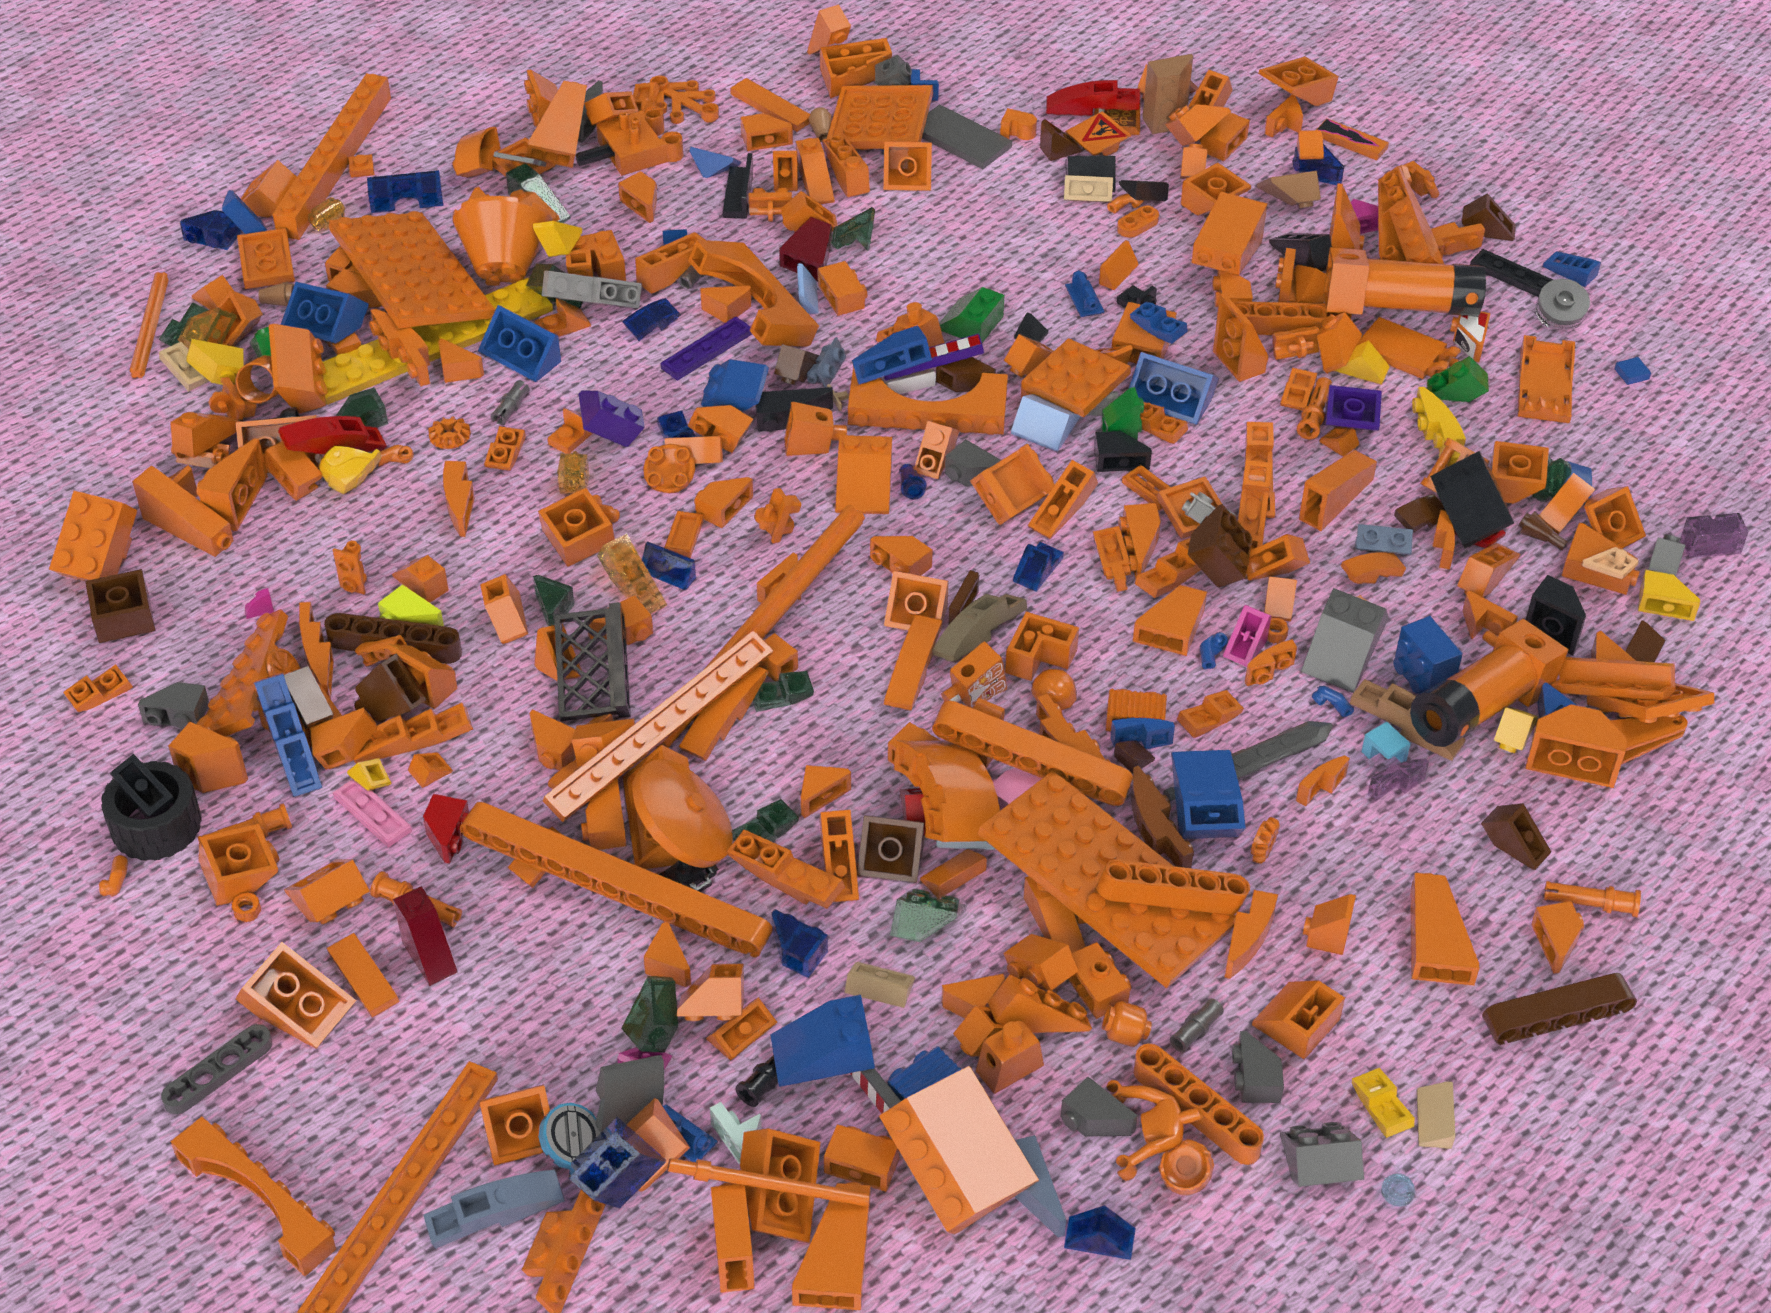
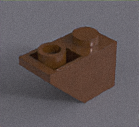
(962, 374)

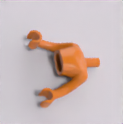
(1160, 1125)

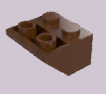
(1221, 547)

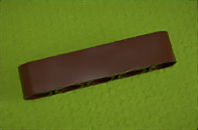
(351, 630)
(1559, 1007)

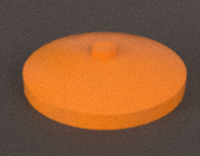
(682, 813)

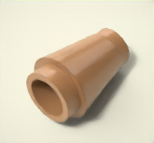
(820, 122)
(276, 294)

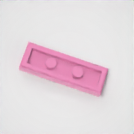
(372, 812)

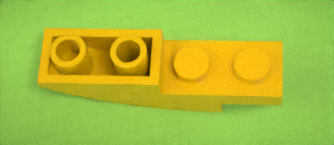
(1437, 421)

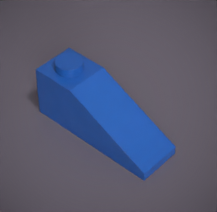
(892, 355)

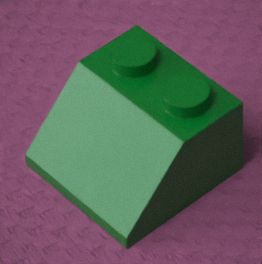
(974, 314)

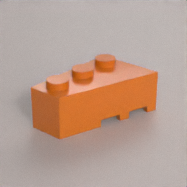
(852, 63)

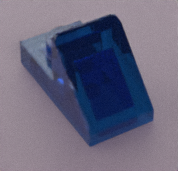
(1037, 565)

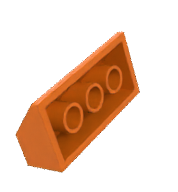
(645, 848)

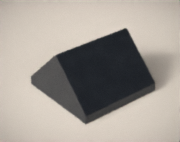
(1092, 166)

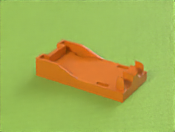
(1546, 380)

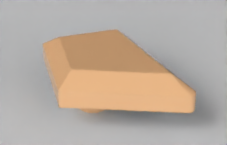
(1612, 562)

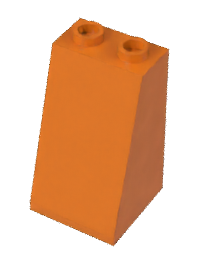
(1230, 234)

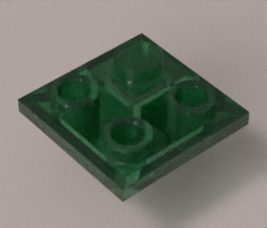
(921, 916)

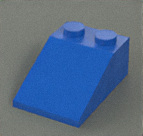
(823, 1043)

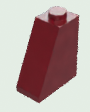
(807, 246)
(424, 935)

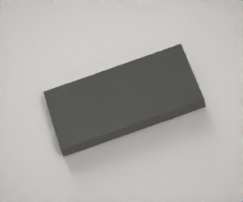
(964, 137)

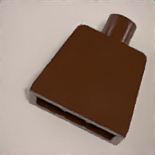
(388, 690)

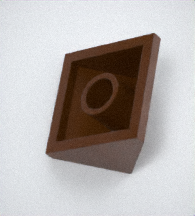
(891, 848)

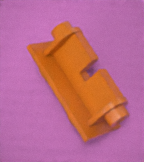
(207, 458)
(349, 568)

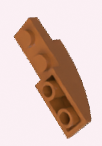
(1152, 819)

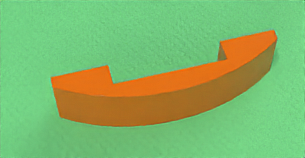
(1259, 447)
(1255, 499)

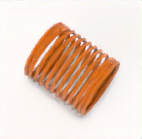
(245, 385)

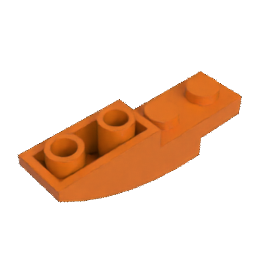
(1455, 239)
(403, 344)
(1056, 728)
(783, 871)

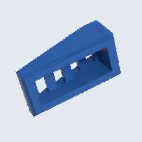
(1579, 268)

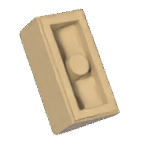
(879, 984)
(1436, 1115)

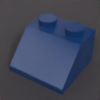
(735, 384)

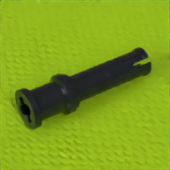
(762, 1079)

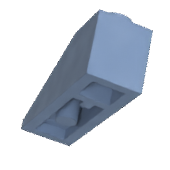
(1041, 1197)

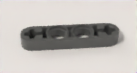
(213, 1065)

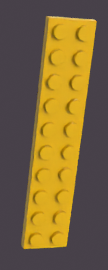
(371, 365)

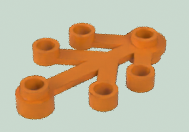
(708, 111)

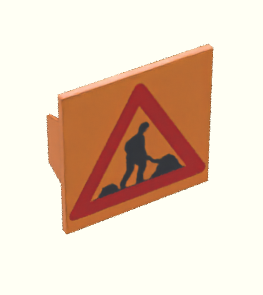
(1098, 134)

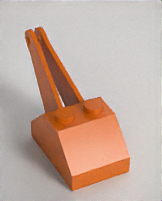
(1590, 747)

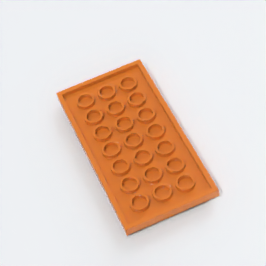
(411, 269)
(1064, 847)

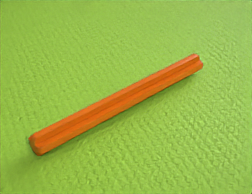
(149, 325)

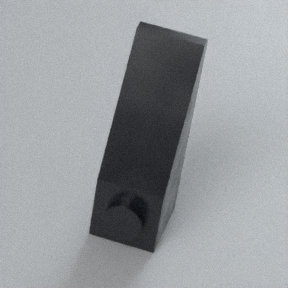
(1311, 249)
(774, 406)

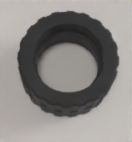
(159, 835)

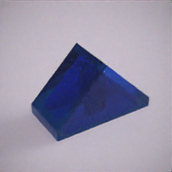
(1100, 1233)

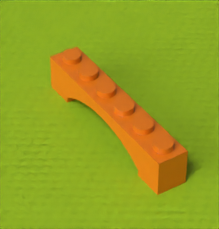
(208, 1151)

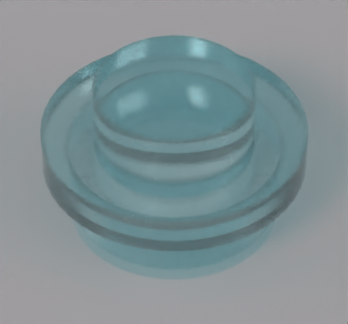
(1398, 1190)

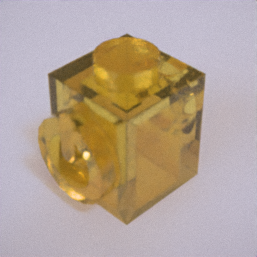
(573, 472)

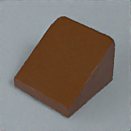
(1132, 754)

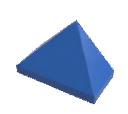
(712, 163)

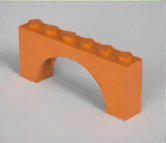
(782, 318)
(974, 412)

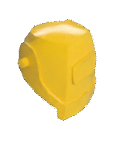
(347, 467)

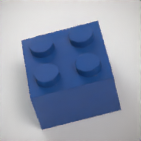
(1425, 655)

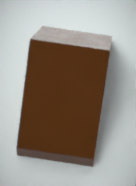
(1056, 142)

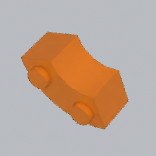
(476, 152)

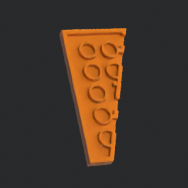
(237, 698)

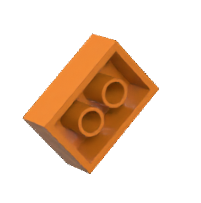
(92, 537)

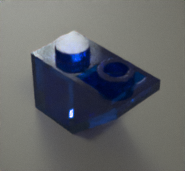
(210, 229)
(798, 944)

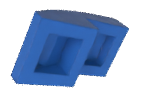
(1148, 730)

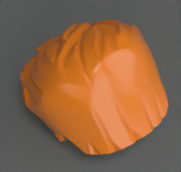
(1186, 1168)

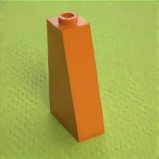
(559, 128)
(1335, 488)
(180, 513)
(1438, 934)
(836, 1257)

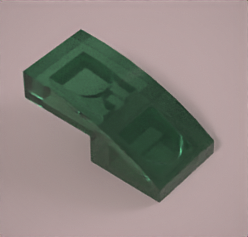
(174, 328)

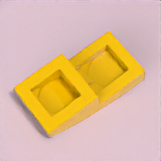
(1381, 1101)

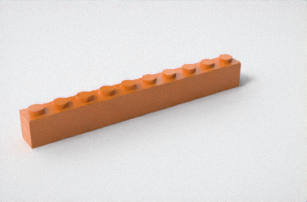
(332, 155)

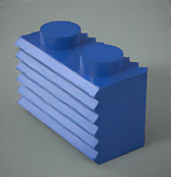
(922, 1073)

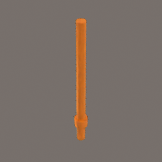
(703, 1171)

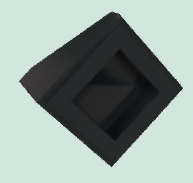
(1031, 328)

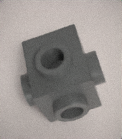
(893, 72)

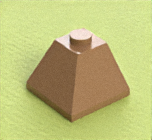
(1293, 189)

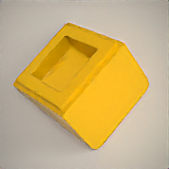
(370, 774)

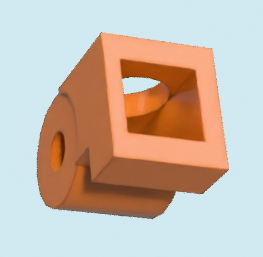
(1018, 124)

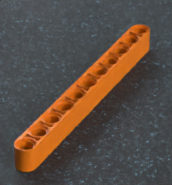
(617, 879)

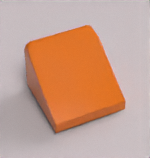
(1310, 144)
(1340, 440)
(428, 768)

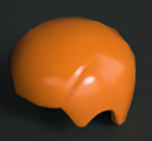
(1058, 686)

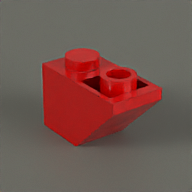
(443, 824)

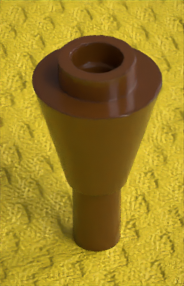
(1537, 528)

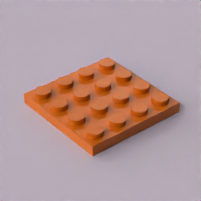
(881, 114)

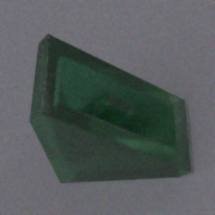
(553, 597)

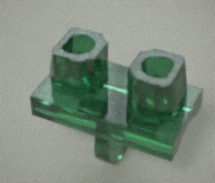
(1557, 472)

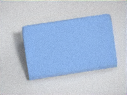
(807, 290)

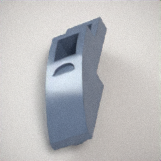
(493, 1203)

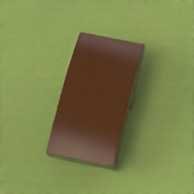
(1420, 512)

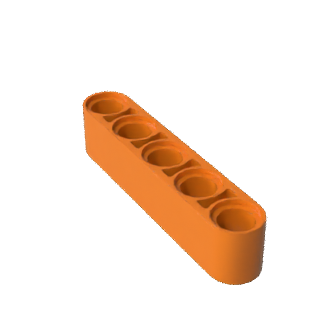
(1282, 316)
(1173, 887)
(1192, 1090)

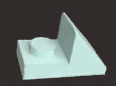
(730, 1129)

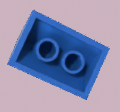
(520, 344)

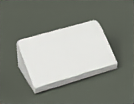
(912, 381)

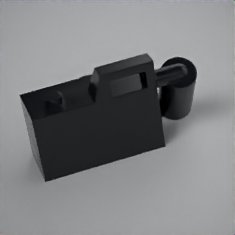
(690, 875)

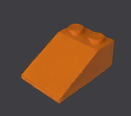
(1303, 79)
(1344, 223)
(1238, 342)
(864, 473)
(234, 483)
(295, 997)
(785, 1157)

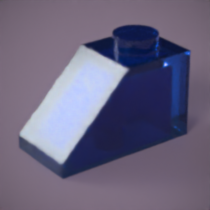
(1328, 169)

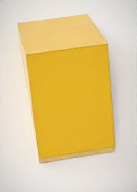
(557, 237)
(1366, 364)

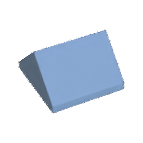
(1043, 422)

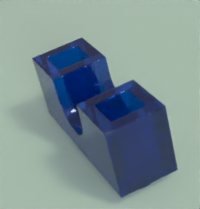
(388, 189)

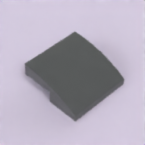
(628, 1088)

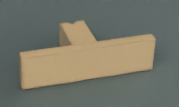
(837, 397)

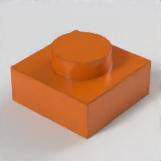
(361, 165)

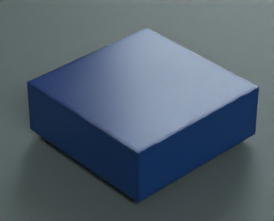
(1632, 370)

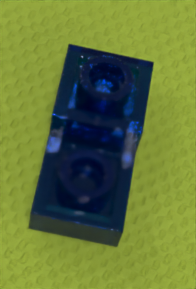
(646, 319)
(674, 425)

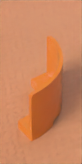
(954, 787)

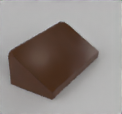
(1645, 643)

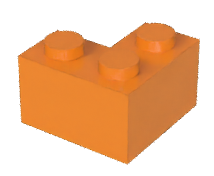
(605, 254)
(1039, 641)

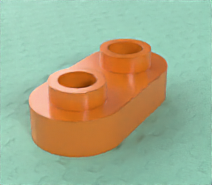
(1138, 221)

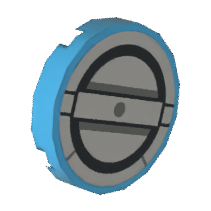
(567, 1132)

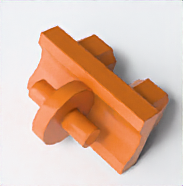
(768, 202)
(1295, 342)
(231, 402)
(775, 515)

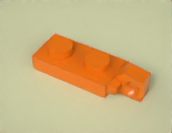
(1113, 556)

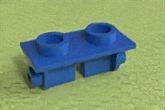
(1084, 295)
(697, 1139)

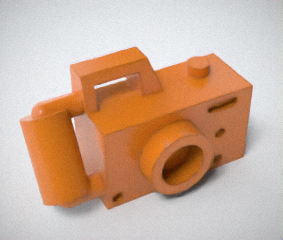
(1422, 180)

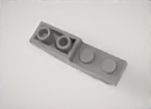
(591, 289)

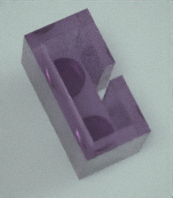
(1714, 536)

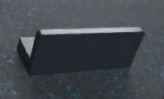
(738, 186)

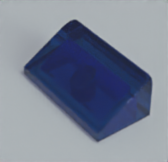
(669, 566)

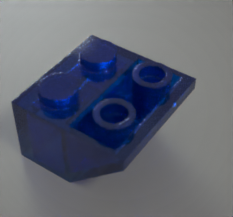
(615, 1165)

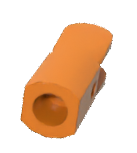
(374, 651)

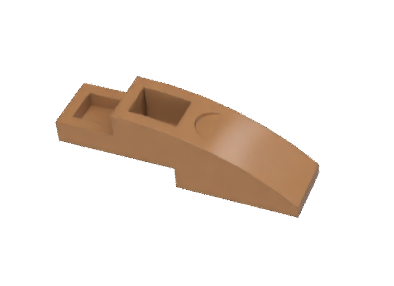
(1394, 707)

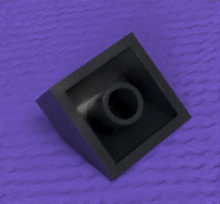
(1557, 612)

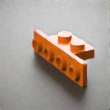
(561, 1249)

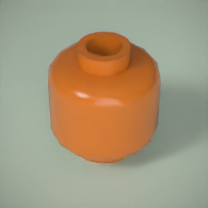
(1126, 1023)

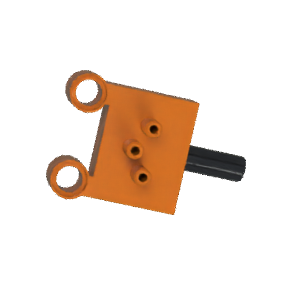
(634, 142)

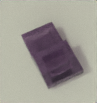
(1401, 775)

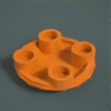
(669, 468)

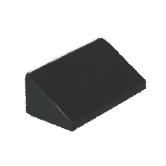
(1146, 190)

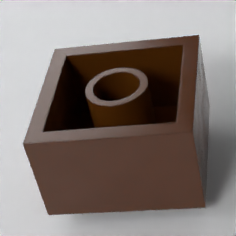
(120, 606)

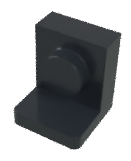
(1137, 296)

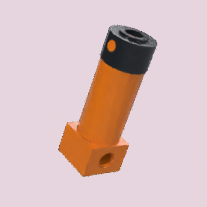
(1404, 285)
(1512, 672)

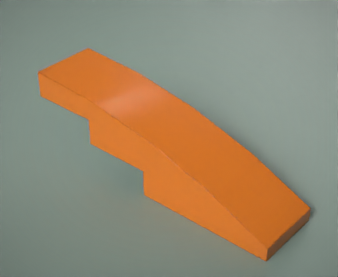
(1168, 572)
(317, 652)
(913, 662)
(719, 716)
(418, 732)

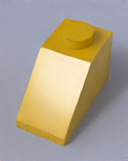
(215, 360)
(1667, 596)
(1515, 729)

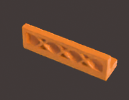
(1616, 678)

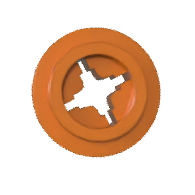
(449, 439)
(1264, 840)

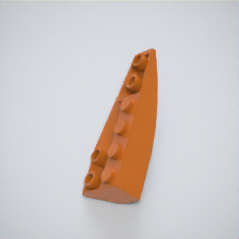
(1402, 224)

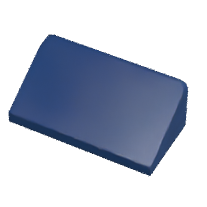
(242, 214)

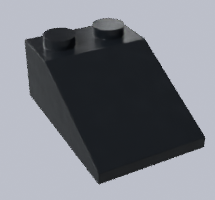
(1472, 499)

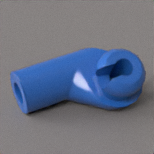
(1210, 648)
(1335, 698)

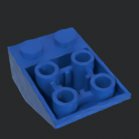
(1207, 795)

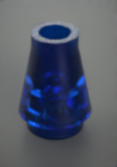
(912, 483)

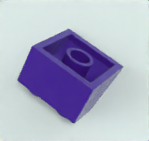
(1353, 408)
(610, 417)

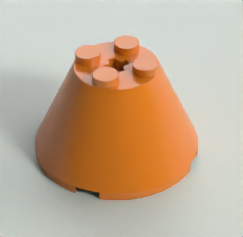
(499, 236)

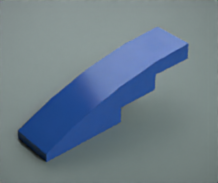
(288, 735)

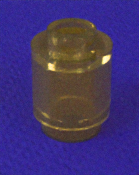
(327, 210)

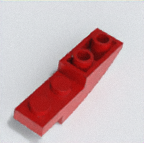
(1083, 97)
(323, 433)

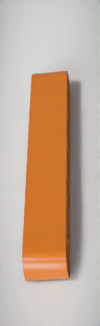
(1031, 752)

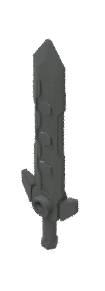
(1274, 749)

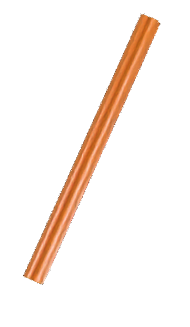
(793, 584)

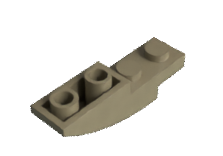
(974, 625)

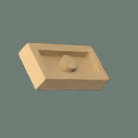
(1088, 188)
(175, 360)

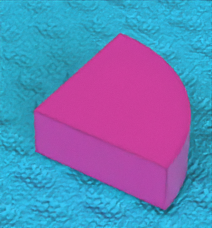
(259, 604)

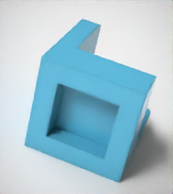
(1386, 741)

